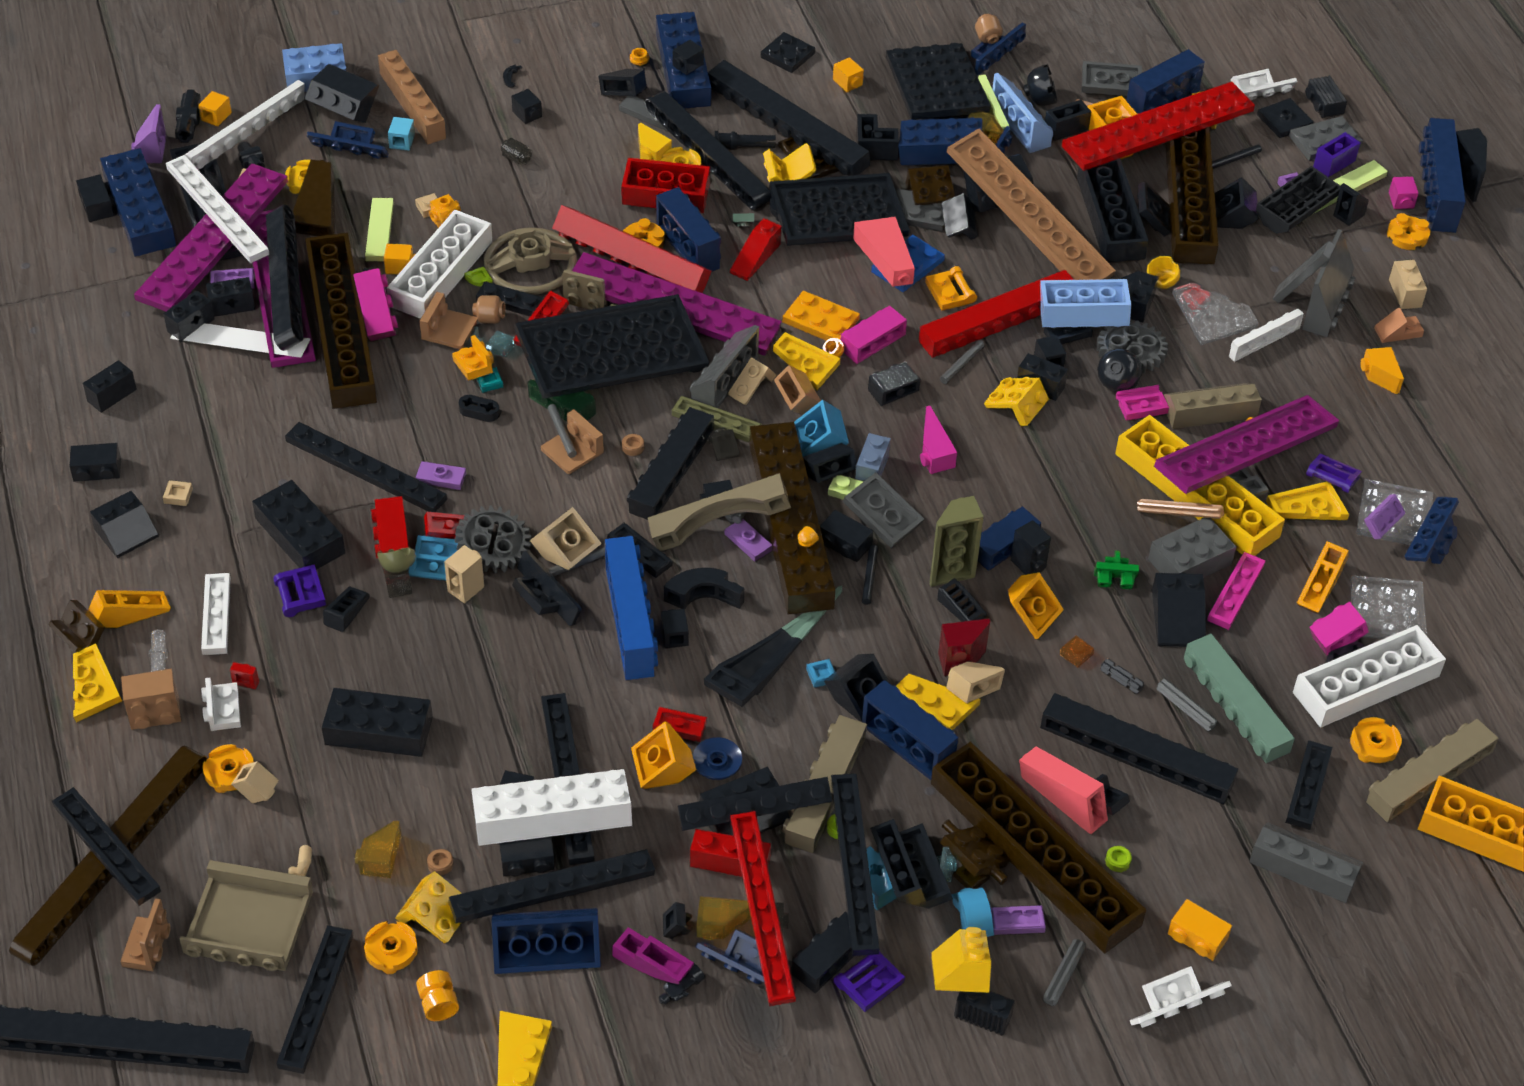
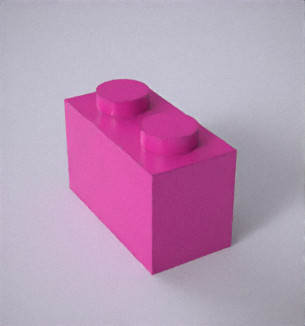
(1339, 628)

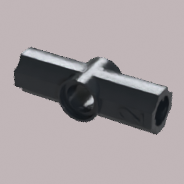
(187, 116)

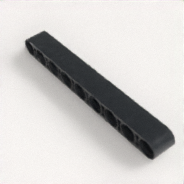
(712, 152)
(284, 278)

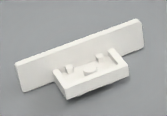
(1261, 84)
(1174, 991)

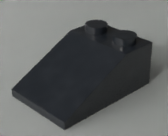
(1473, 156)
(1179, 608)

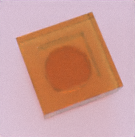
(1077, 651)

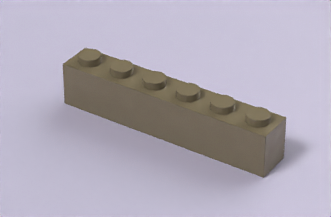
(835, 758)
(1419, 775)

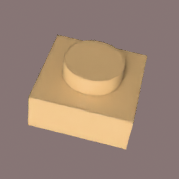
(423, 204)
(177, 493)

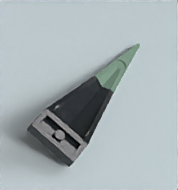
(753, 668)

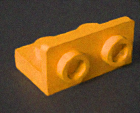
(474, 360)

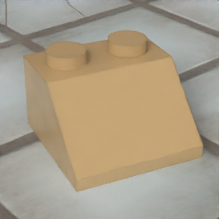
(566, 540)

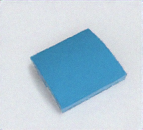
(430, 557)

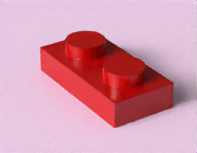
(441, 524)
(685, 724)

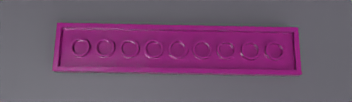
(206, 242)
(262, 276)
(706, 313)
(1246, 444)

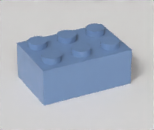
(307, 62)

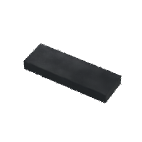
(652, 558)

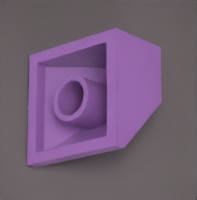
(152, 137)

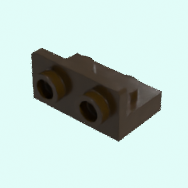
(77, 627)

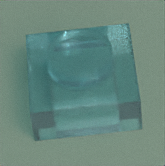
(500, 344)

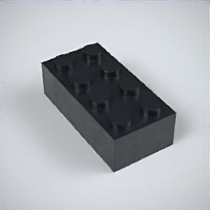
(298, 526)
(377, 722)

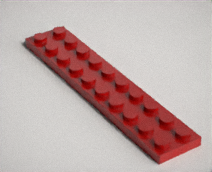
(1157, 125)

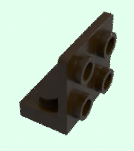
(930, 184)

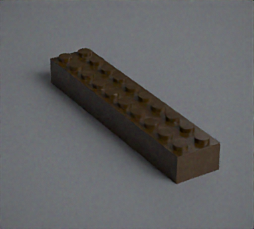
(1192, 198)
(340, 321)
(801, 570)
(1038, 847)

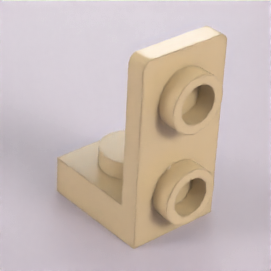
(749, 380)

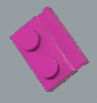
(1142, 402)

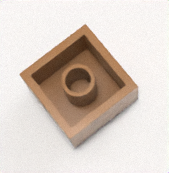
(151, 699)

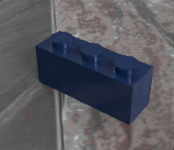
(998, 539)

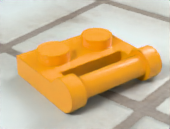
(944, 291)

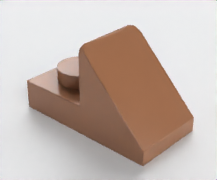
(1397, 327)

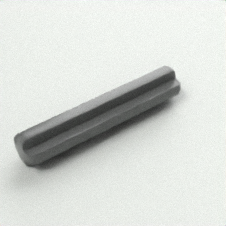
(1186, 704)
(1064, 972)

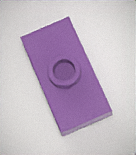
(223, 275)
(441, 475)
(1384, 516)
(748, 540)
(1018, 920)

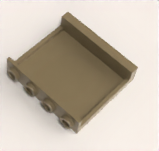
(248, 916)

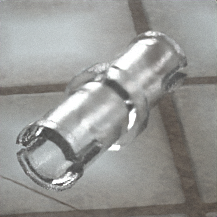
(158, 651)

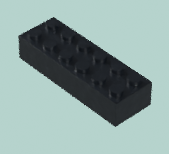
(1113, 212)

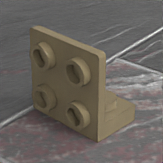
(584, 290)

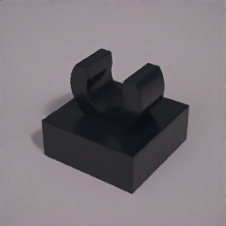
(675, 921)

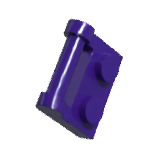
(1334, 472)
(307, 588)
(872, 986)

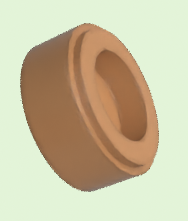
(633, 444)
(440, 861)

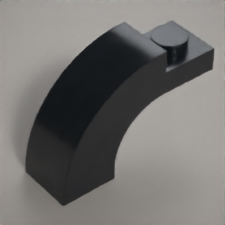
(702, 583)

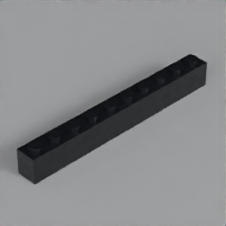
(789, 119)
(126, 1039)

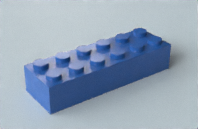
(631, 608)

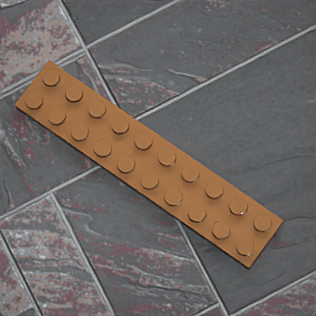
(1028, 208)

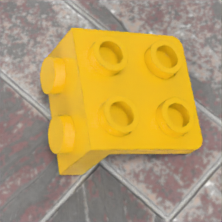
(795, 166)
(1023, 395)

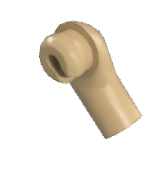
(304, 861)

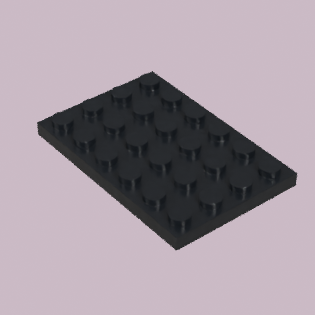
(937, 81)
(828, 206)

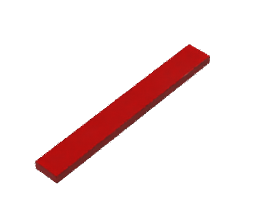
(762, 909)

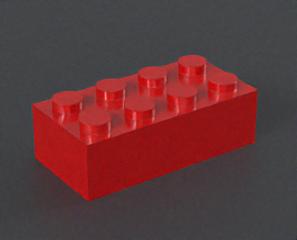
(648, 178)

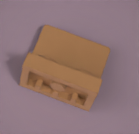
(444, 325)
(586, 441)
(146, 939)

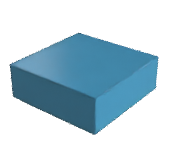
(819, 672)

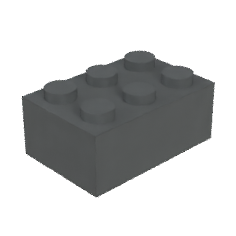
(1193, 550)

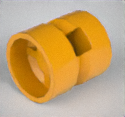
(437, 995)

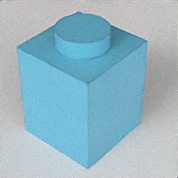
(401, 133)

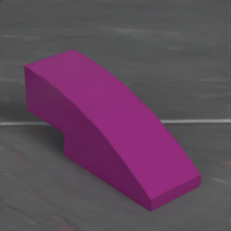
(651, 957)

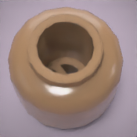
(988, 28)
(489, 309)

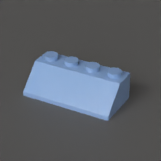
(1021, 115)
(1085, 303)

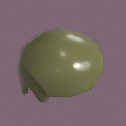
(397, 560)

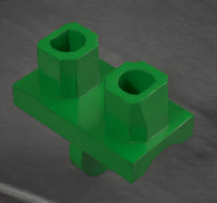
(1117, 568)

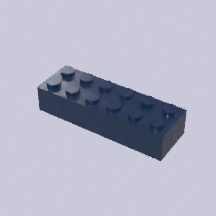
(690, 89)
(1442, 175)
(138, 202)

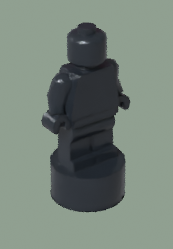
(678, 991)

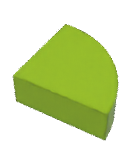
(478, 276)

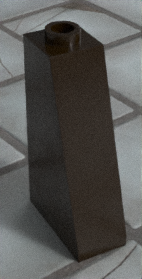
(316, 201)

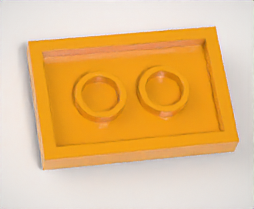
(819, 316)

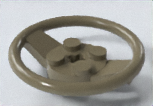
(528, 251)

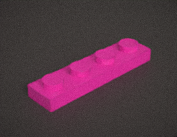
(1236, 590)

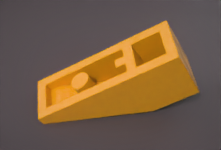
(1323, 577)
(122, 608)

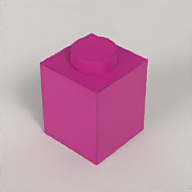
(1403, 192)

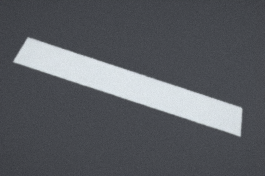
(241, 339)

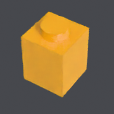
(848, 74)
(215, 108)
(397, 257)

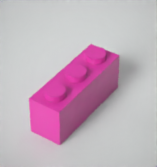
(375, 304)
(873, 334)

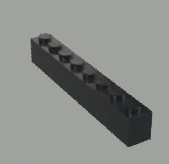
(1139, 748)

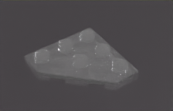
(1212, 313)

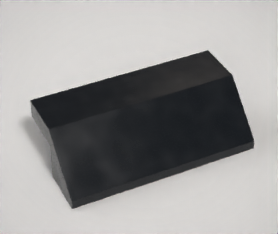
(911, 865)

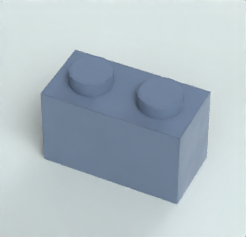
(873, 457)

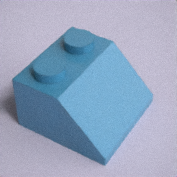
(820, 428)

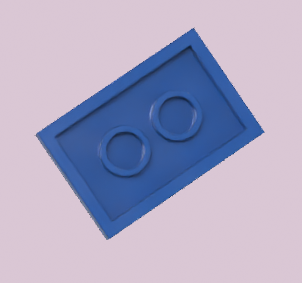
(924, 259)

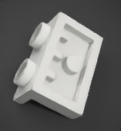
(222, 705)

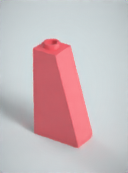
(886, 249)
(1066, 787)

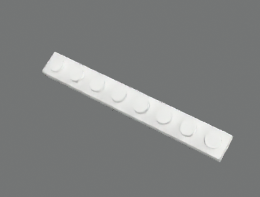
(246, 125)
(217, 209)

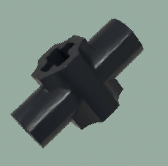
(250, 155)

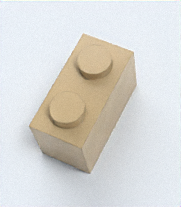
(1408, 284)
(464, 574)

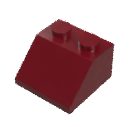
(962, 643)

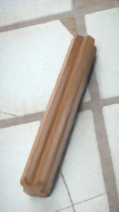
(1180, 508)

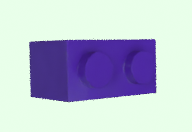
(1336, 154)

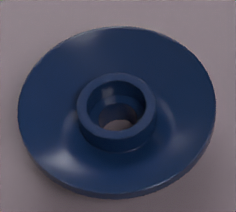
(717, 750)

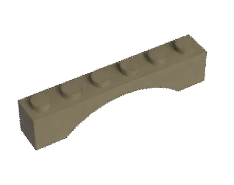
(676, 525)

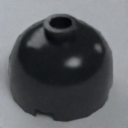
(1040, 86)
(1119, 370)

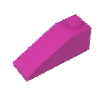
(937, 450)

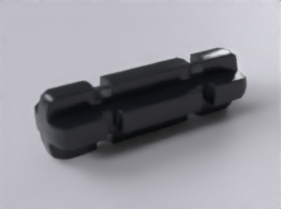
(1122, 676)

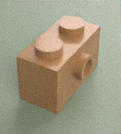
(797, 390)

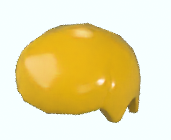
(1166, 270)

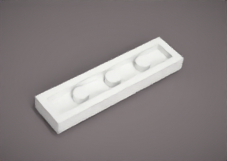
(1265, 335)
(216, 614)

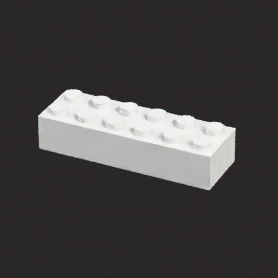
(440, 262)
(1368, 676)
(551, 807)

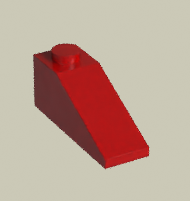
(757, 249)

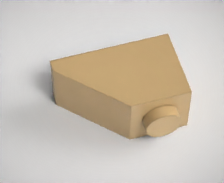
(974, 680)

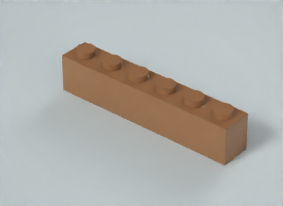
(412, 97)

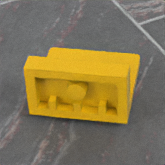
(431, 907)

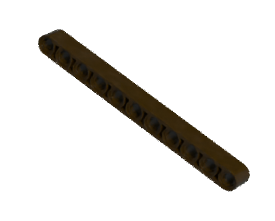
(90, 874)

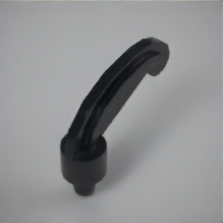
(507, 75)

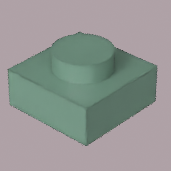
(743, 220)

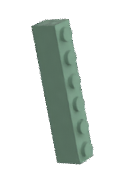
(1238, 698)

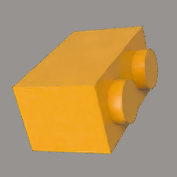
(1199, 930)

